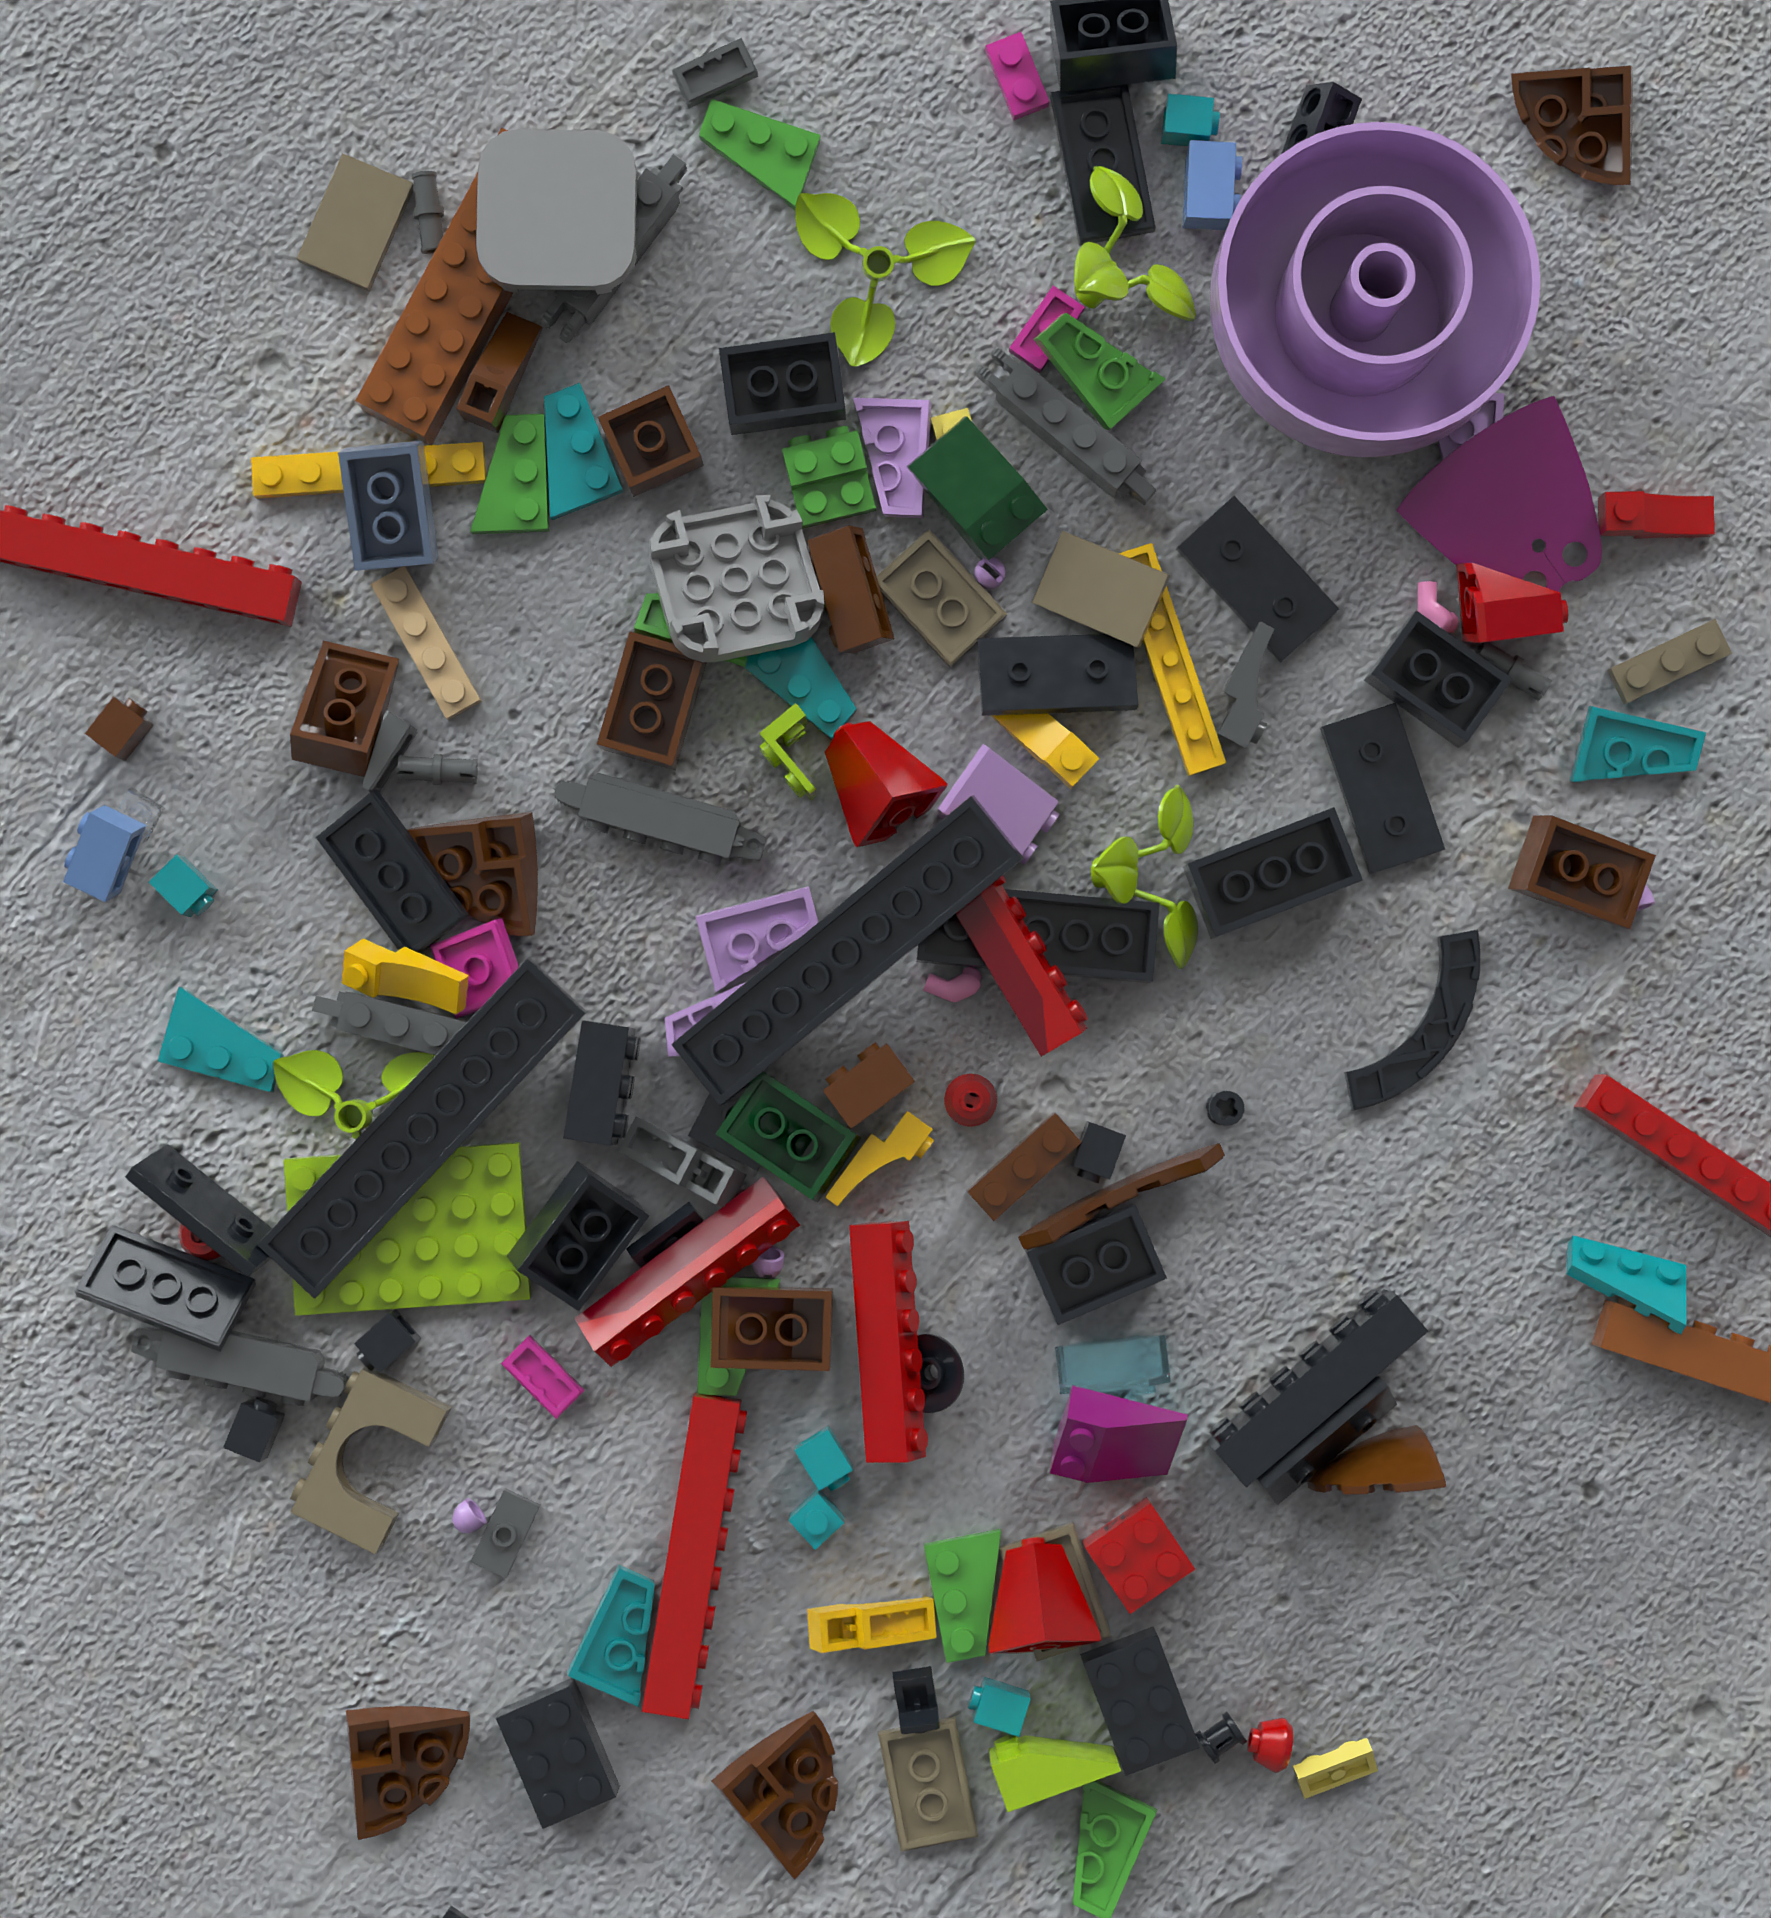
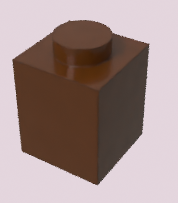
(120, 727)

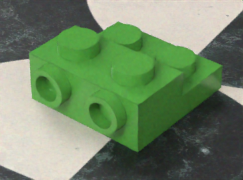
(828, 477)

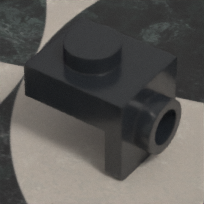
(916, 1700)

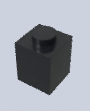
(1097, 1152)
(386, 1342)
(254, 1429)

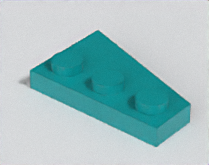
(576, 454)
(805, 678)
(1632, 745)
(214, 1045)
(1642, 1279)
(616, 1639)

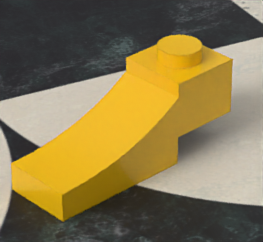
(1050, 745)
(403, 975)
(906, 1140)
(871, 1624)

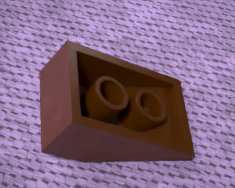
(343, 708)
(1581, 871)
(772, 1328)

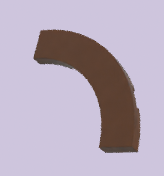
(1081, 1211)

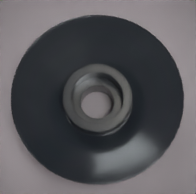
(946, 1388)

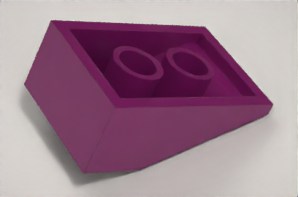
(1114, 1438)

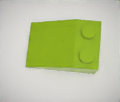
(1043, 1767)

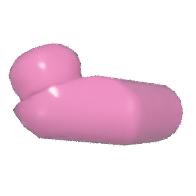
(1430, 608)
(957, 988)

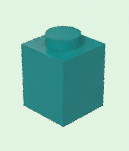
(1188, 119)
(184, 887)
(824, 1459)
(816, 1518)
(999, 1706)

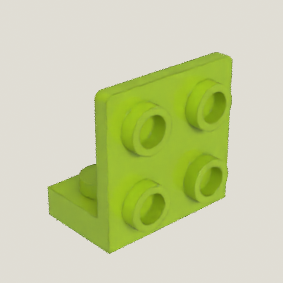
(787, 729)

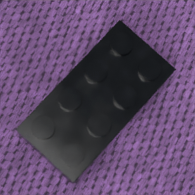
(1272, 873)

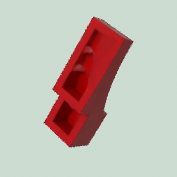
(1655, 515)

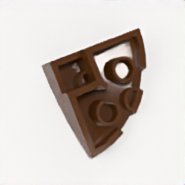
(1581, 119)
(488, 866)
(1396, 1459)
(401, 1761)
(785, 1790)

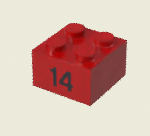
(1138, 1555)

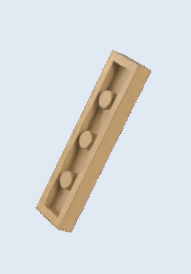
(426, 642)

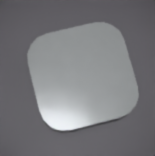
(557, 210)
(736, 580)

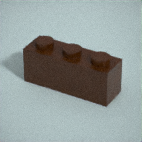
(850, 590)
(1023, 1166)

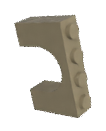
(326, 1494)

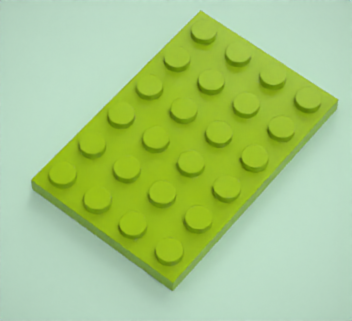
(440, 1245)

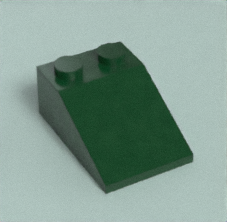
(976, 489)
(788, 1136)

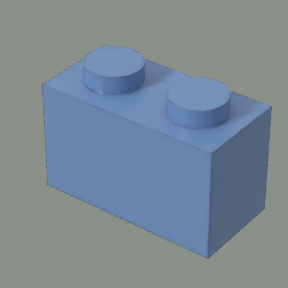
(1209, 184)
(103, 852)

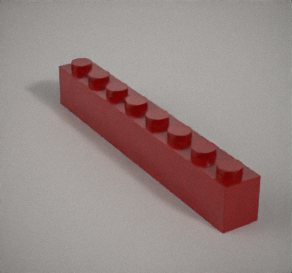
(148, 568)
(692, 1556)

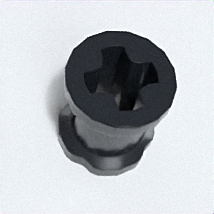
(1236, 1105)
(1220, 1737)

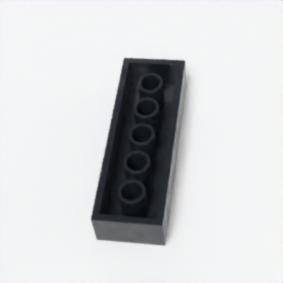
(1080, 934)
(1315, 1385)

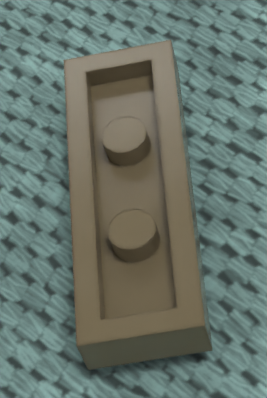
(1669, 661)

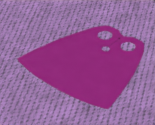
(1506, 491)

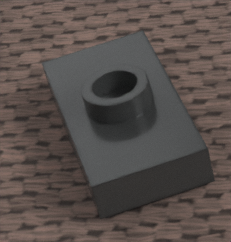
(715, 73)
(505, 1533)

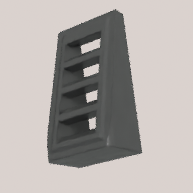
(392, 740)

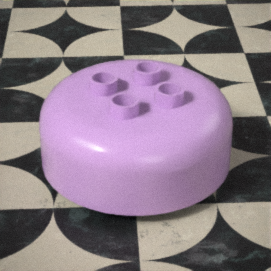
(1374, 289)

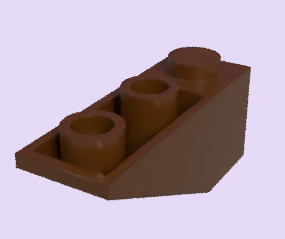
(499, 373)

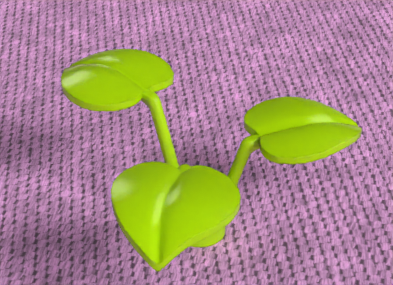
(1100, 278)
(865, 328)
(1118, 873)
(314, 1076)

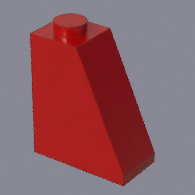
(1505, 607)
(878, 782)
(1040, 1602)

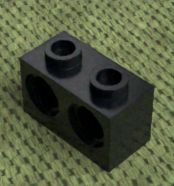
(1322, 109)

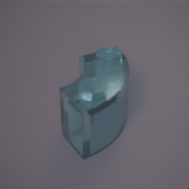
(1114, 1364)

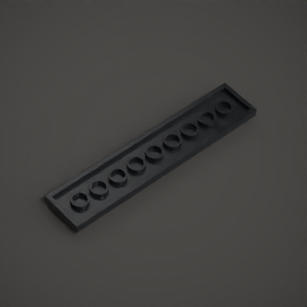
(847, 950)
(422, 1127)

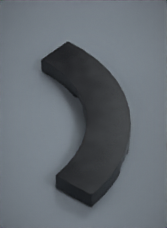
(1435, 1033)

